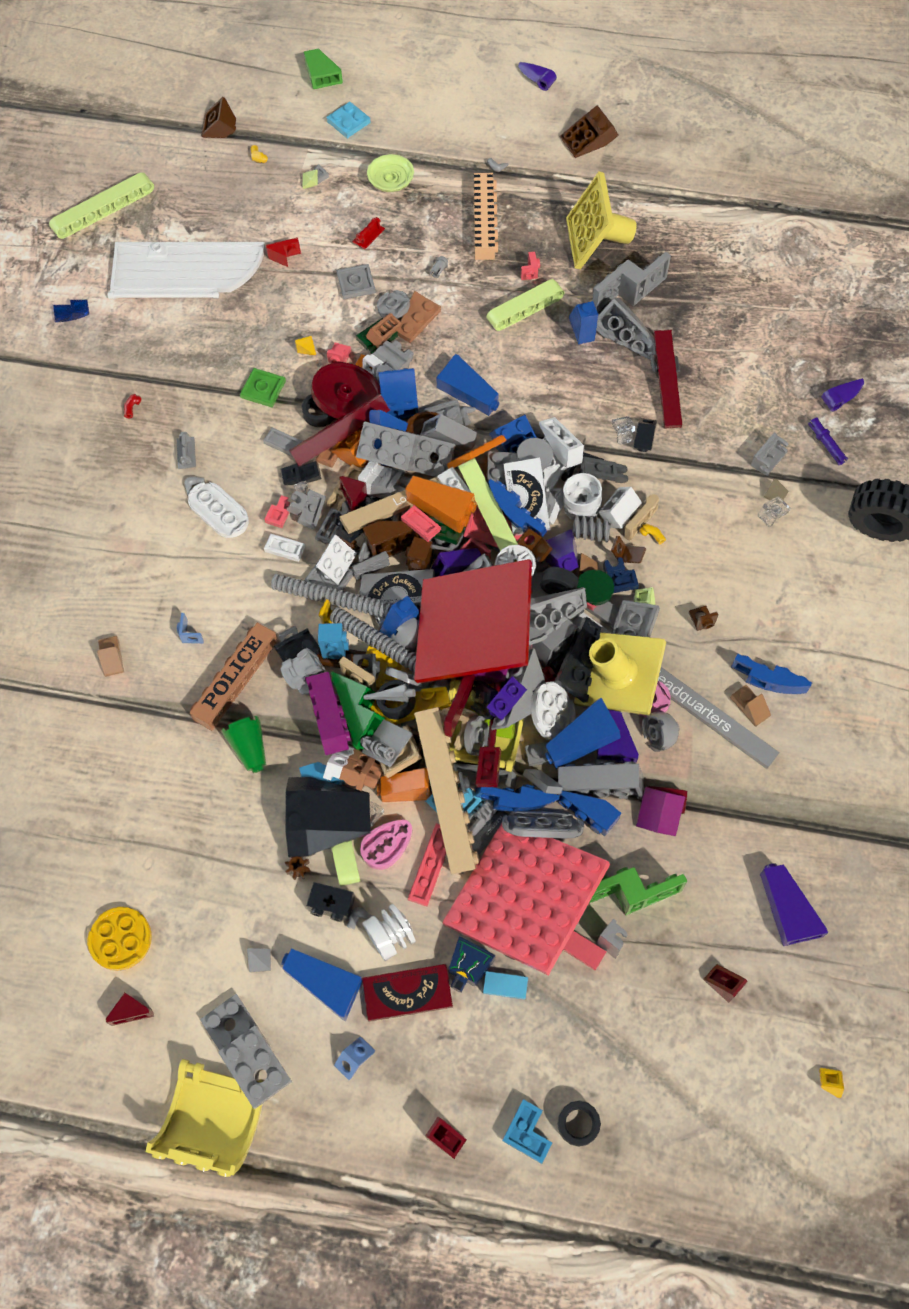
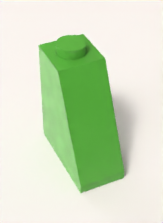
(321, 69)

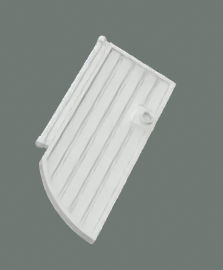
(182, 268)

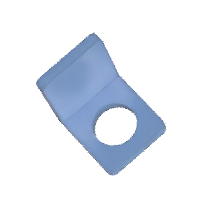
(182, 629)
(355, 1055)

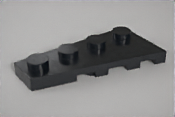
(577, 665)

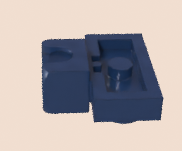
(622, 579)

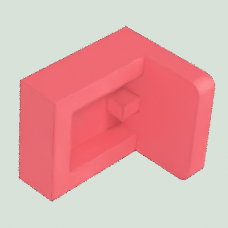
(531, 271)

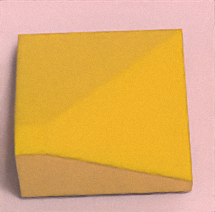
(305, 346)
(832, 1081)

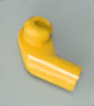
(258, 156)
(655, 531)

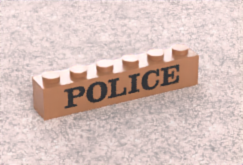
(234, 676)

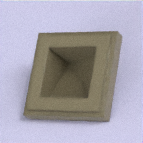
(776, 489)

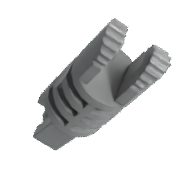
(481, 815)

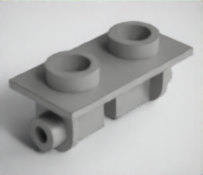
(186, 451)

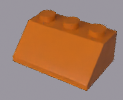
(348, 450)

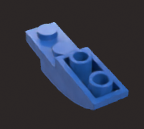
(510, 505)
(777, 681)
(523, 799)

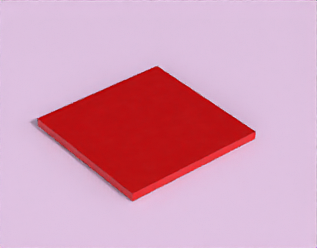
(474, 622)

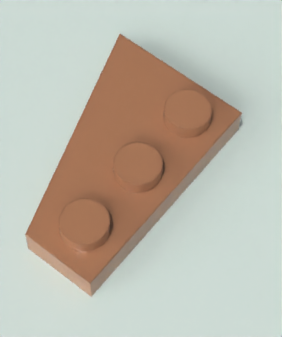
(419, 315)

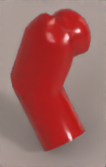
(128, 405)

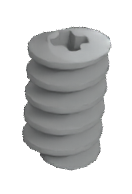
(591, 528)

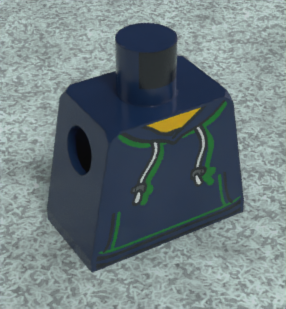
(469, 964)

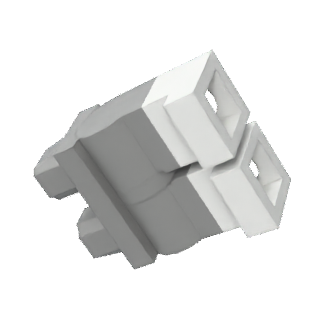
(387, 358)
(383, 481)

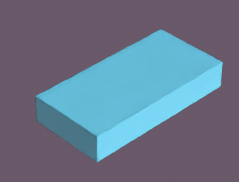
(505, 985)

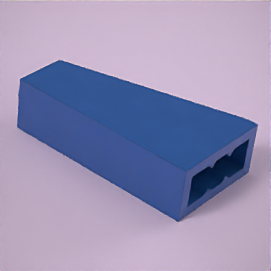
(467, 386)
(584, 735)
(326, 982)

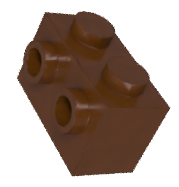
(419, 555)

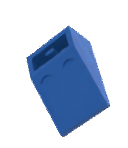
(399, 392)
(514, 433)

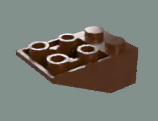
(589, 133)

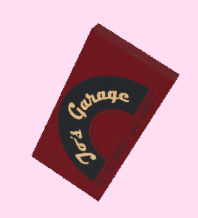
(407, 992)

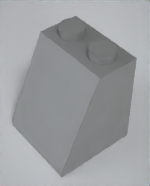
(555, 643)

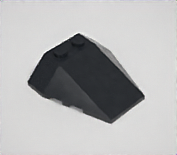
(323, 815)

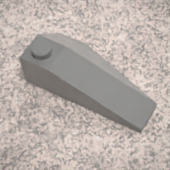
(625, 328)
(552, 610)

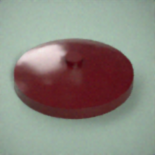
(343, 388)

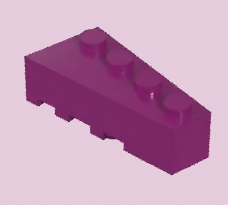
(328, 714)

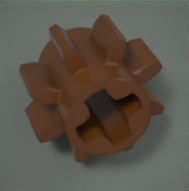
(294, 861)

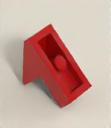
(281, 250)

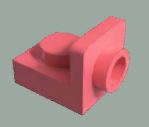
(338, 353)

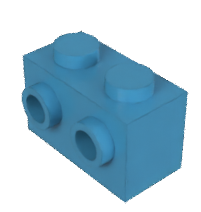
(332, 640)

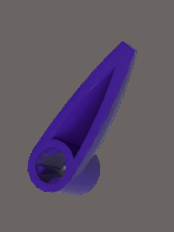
(542, 76)
(841, 394)

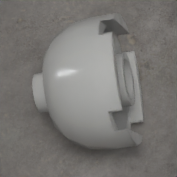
(408, 634)
(661, 730)

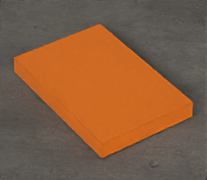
(476, 452)

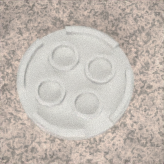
(551, 709)

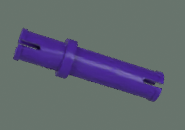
(824, 436)

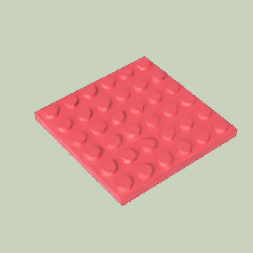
(526, 897)

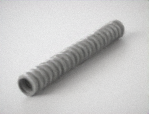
(337, 597)
(374, 638)

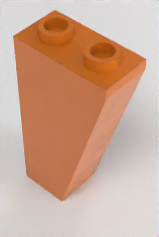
(442, 502)

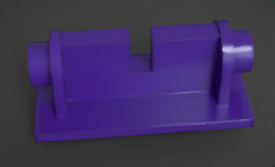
(506, 698)

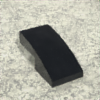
(295, 474)

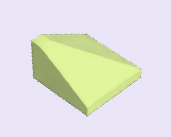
(310, 179)
(645, 595)

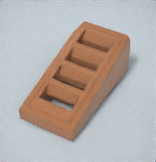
(377, 337)

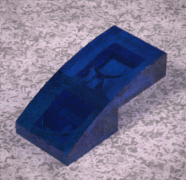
(76, 310)

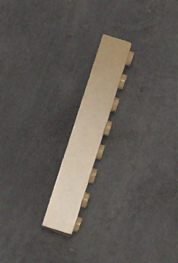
(445, 790)

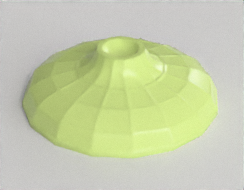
(390, 173)

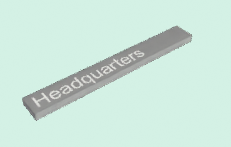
(718, 720)

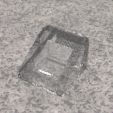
(375, 812)

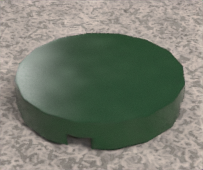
(597, 585)

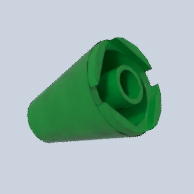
(247, 742)

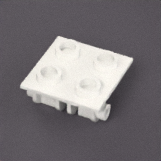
(336, 560)

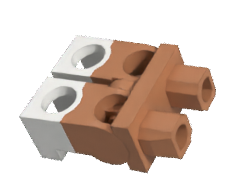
(353, 768)

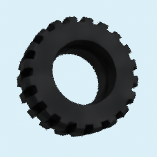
(881, 510)

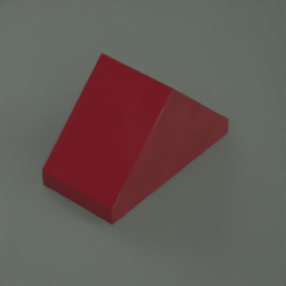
(353, 491)
(725, 982)
(128, 1010)
(445, 1137)

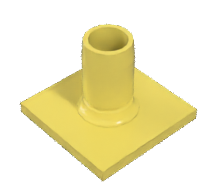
(593, 221)
(625, 672)

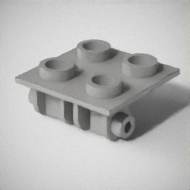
(386, 743)

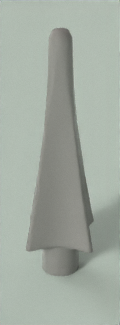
(398, 693)

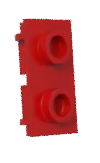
(369, 233)

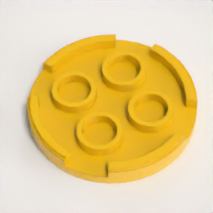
(119, 938)

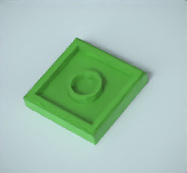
(263, 387)

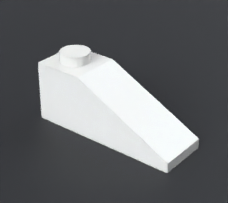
(563, 442)

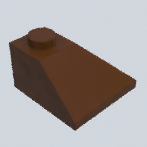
(219, 120)

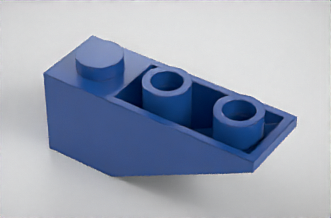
(594, 811)

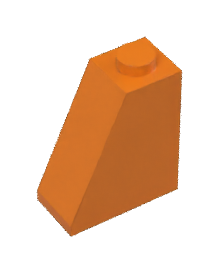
(405, 786)

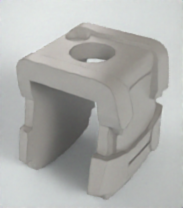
(302, 666)

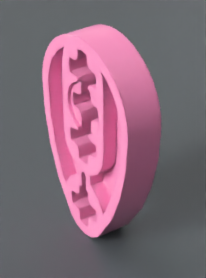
(391, 854)

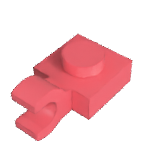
(278, 514)

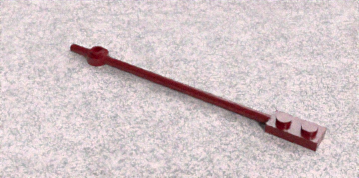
(489, 757)

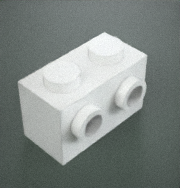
(620, 507)

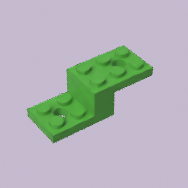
(631, 892)

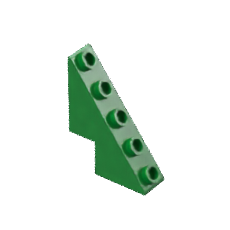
(356, 709)

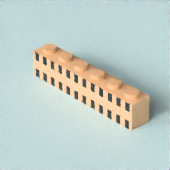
(484, 216)

